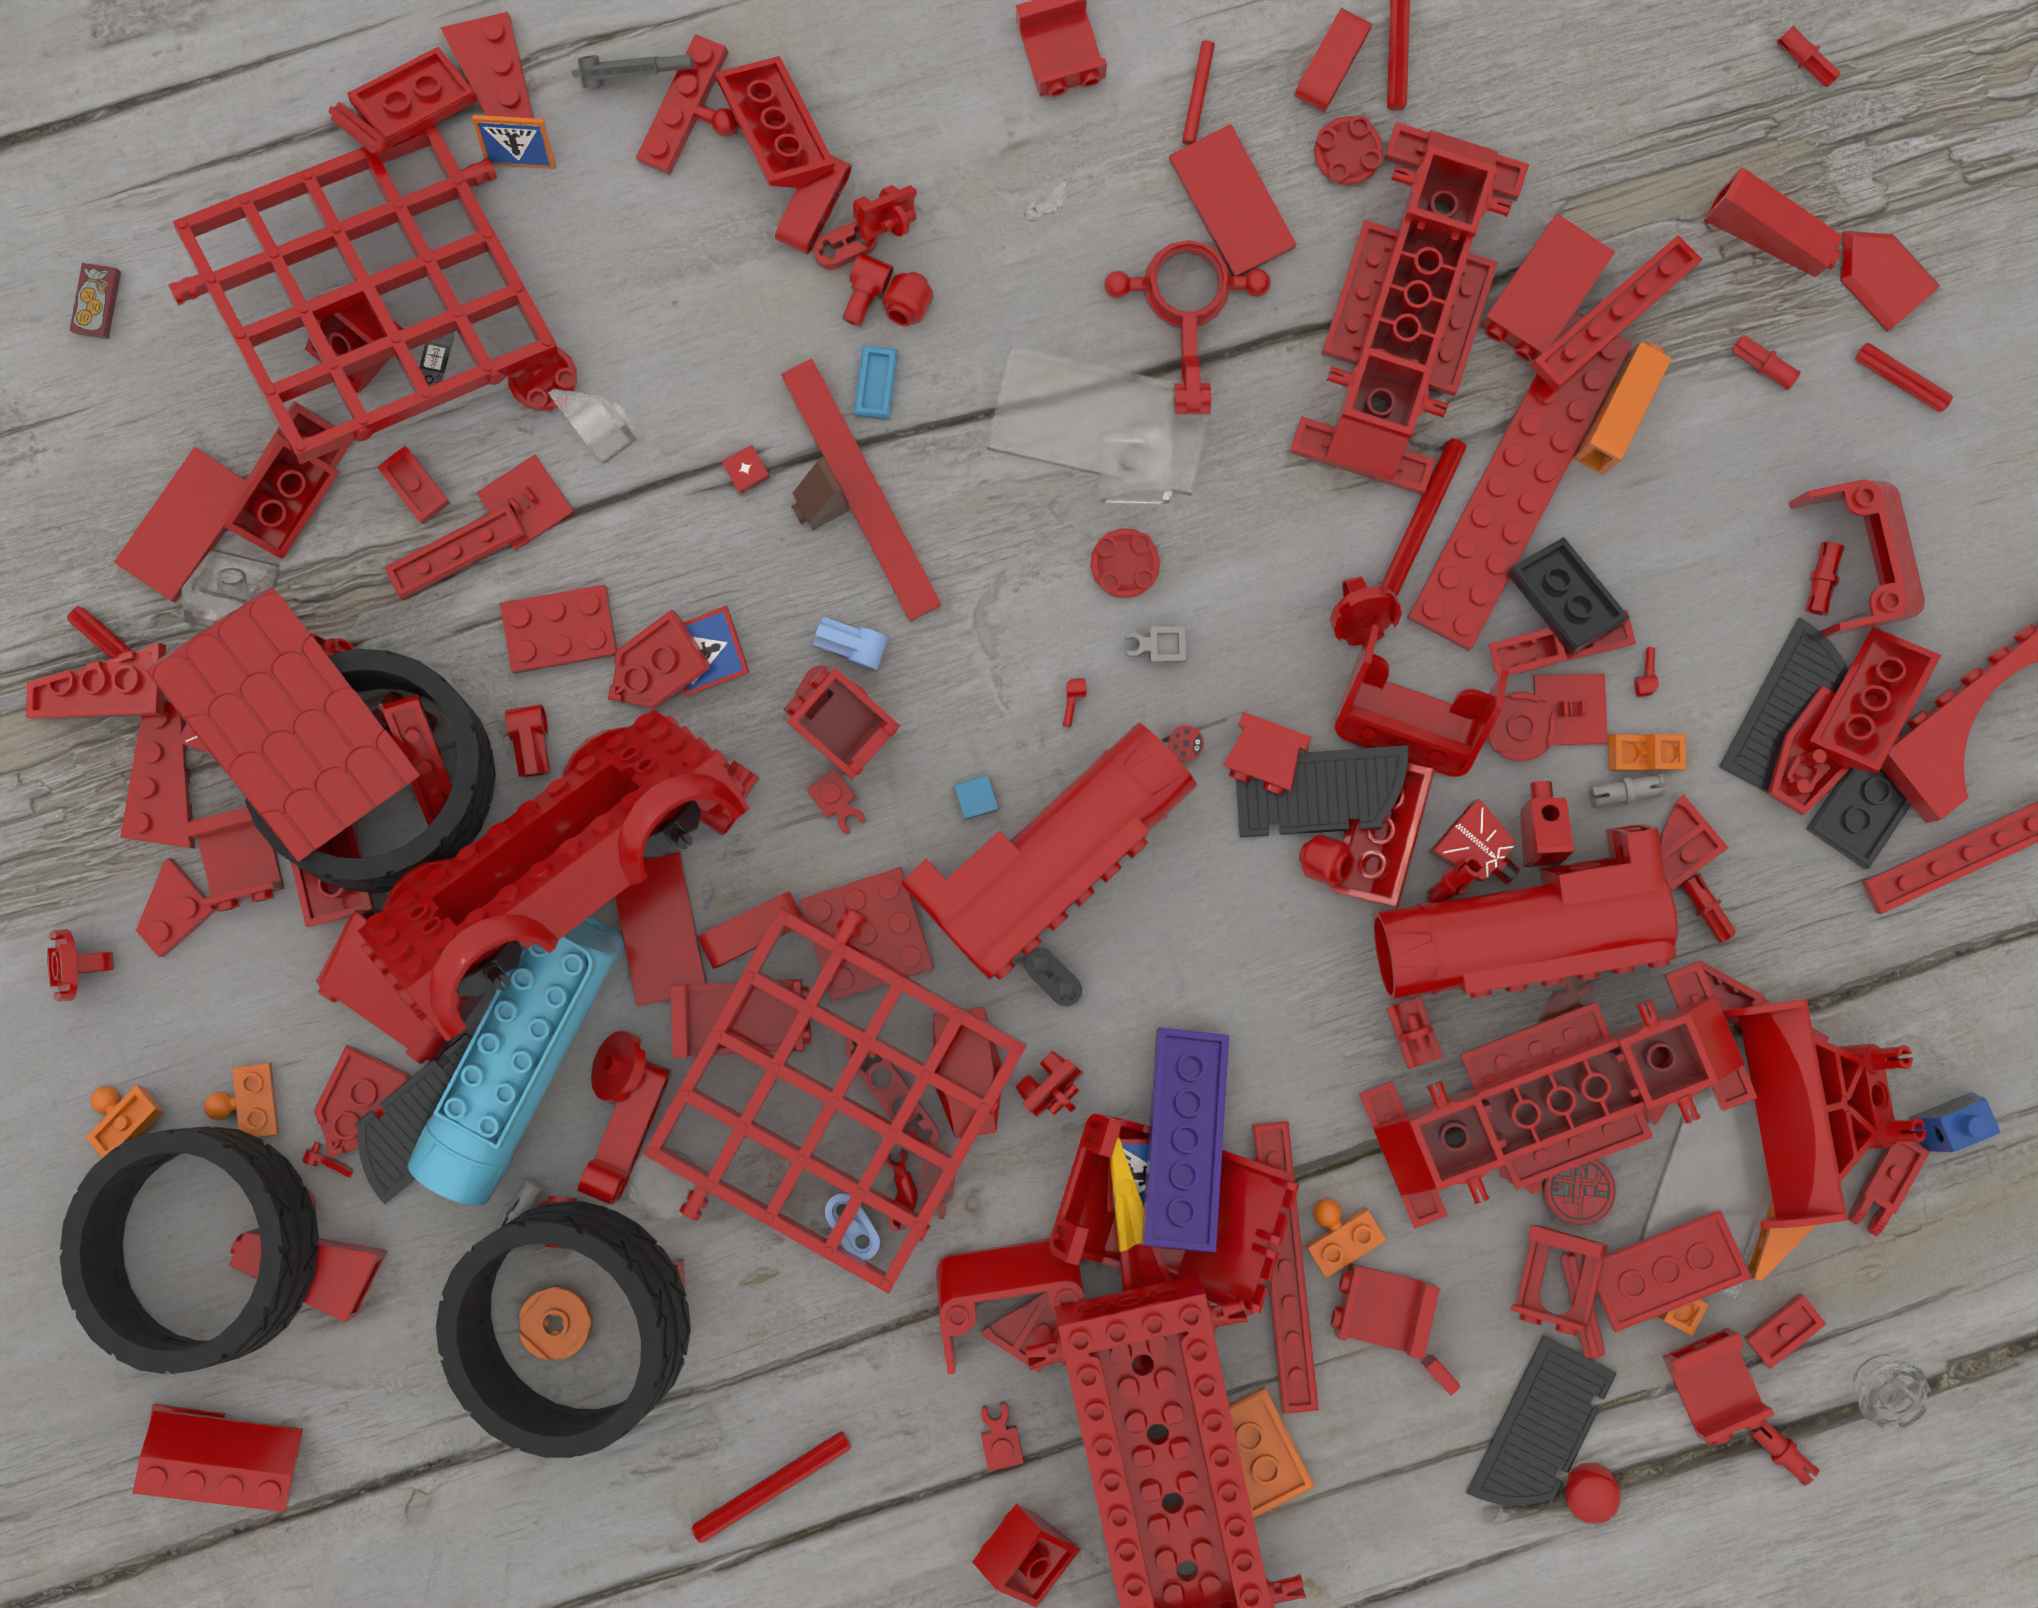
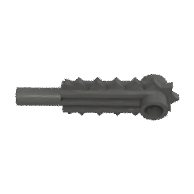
(593, 72)

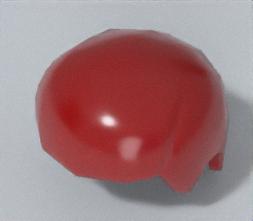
(1592, 1493)

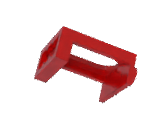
(1528, 1299)

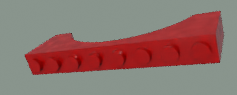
(1931, 752)

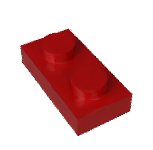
(413, 484)
(1784, 1330)

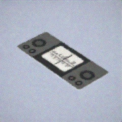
(435, 359)

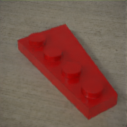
(100, 689)

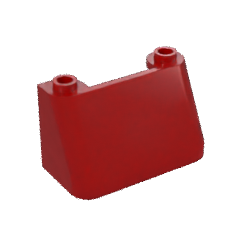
(361, 986)

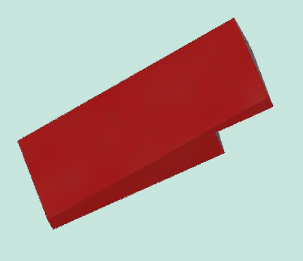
(280, 491)

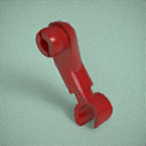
(906, 1189)

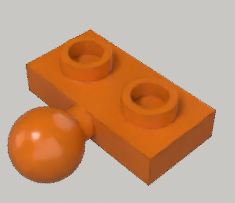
(252, 1100)
(124, 1117)
(1345, 1239)

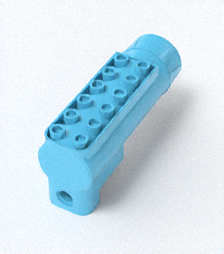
(512, 1063)

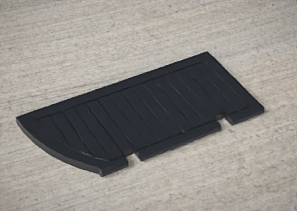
(1796, 675)
(1327, 793)
(390, 1140)
(1541, 1427)

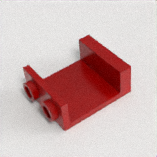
(1059, 45)
(235, 859)
(1385, 1309)
(1717, 1387)

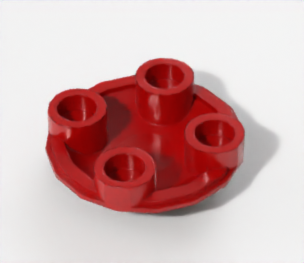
(1348, 150)
(534, 383)
(1125, 563)

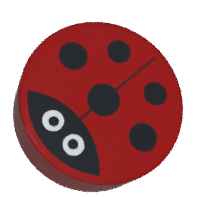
(1186, 743)

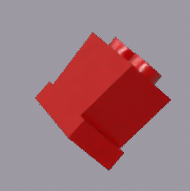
(1266, 753)

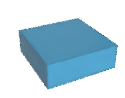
(976, 797)

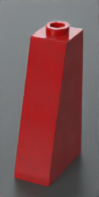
(1774, 224)
(341, 1274)

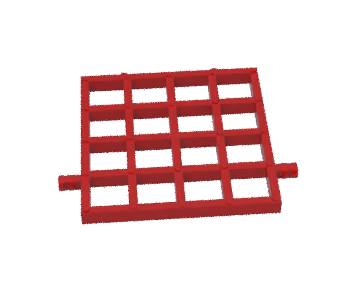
(365, 288)
(834, 1100)

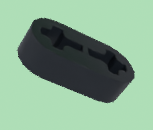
(1047, 983)

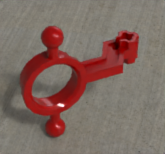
(1191, 395)

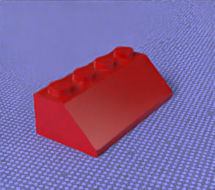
(218, 1460)

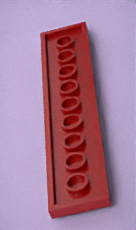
(1512, 497)

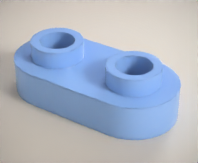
(860, 1225)

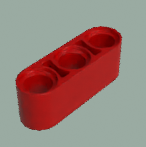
(1333, 60)
(812, 208)
(744, 931)

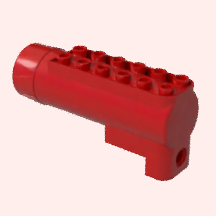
(1026, 884)
(1574, 924)

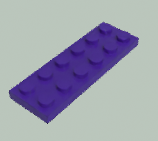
(1185, 1140)

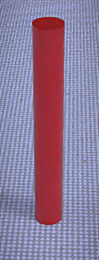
(1198, 92)

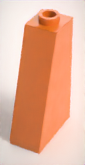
(1623, 408)

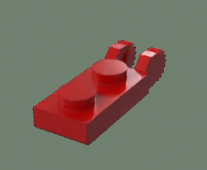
(1888, 1184)

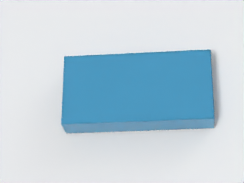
(876, 382)

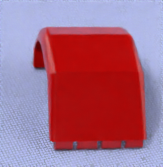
(1248, 1228)

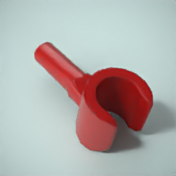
(1649, 683)
(1075, 689)

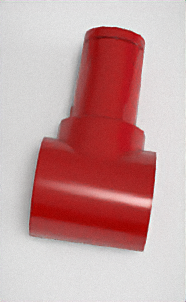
(868, 280)

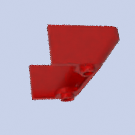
(1900, 586)
(1436, 731)
(999, 1274)

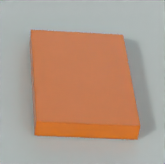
(1266, 1453)

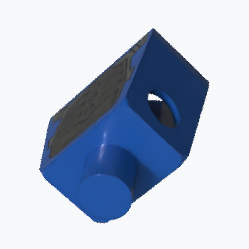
(1960, 1120)

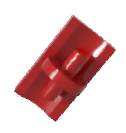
(888, 213)
(1414, 1032)
(1055, 1090)

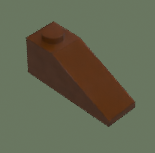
(819, 497)

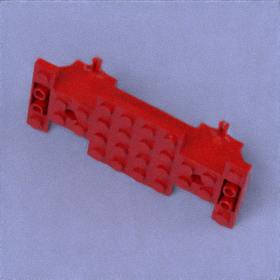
(1410, 307)
(1559, 1096)

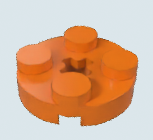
(534, 1323)

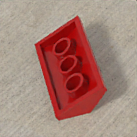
(775, 123)
(1874, 701)
(1386, 853)
(323, 901)

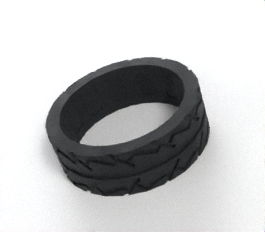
(470, 794)
(95, 1259)
(488, 1383)

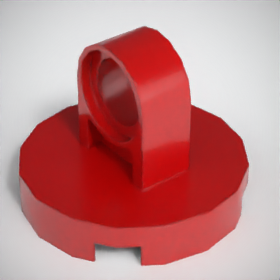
(1362, 608)
(65, 964)

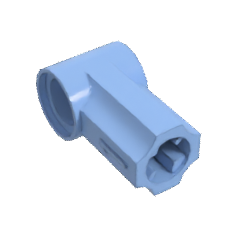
(860, 646)

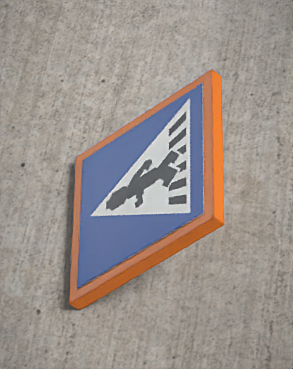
(514, 141)

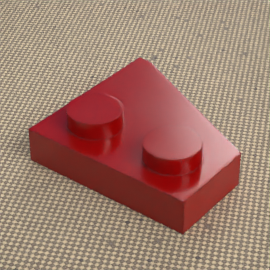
(1687, 843)

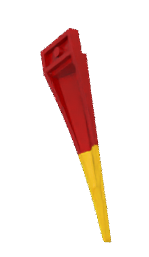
(1139, 1264)

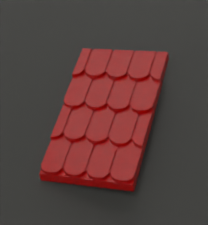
(283, 723)

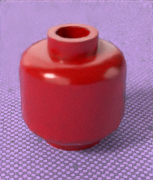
(907, 299)
(1326, 860)

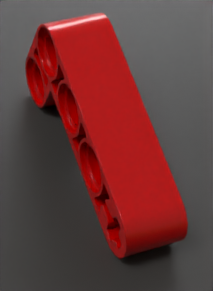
(624, 1137)

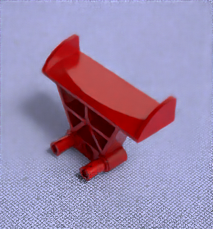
(1816, 1109)

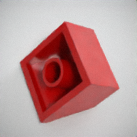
(349, 331)
(1025, 1556)

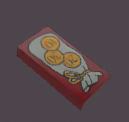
(95, 300)

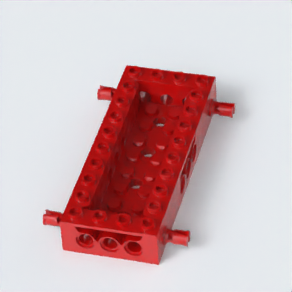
(1193, 1458)

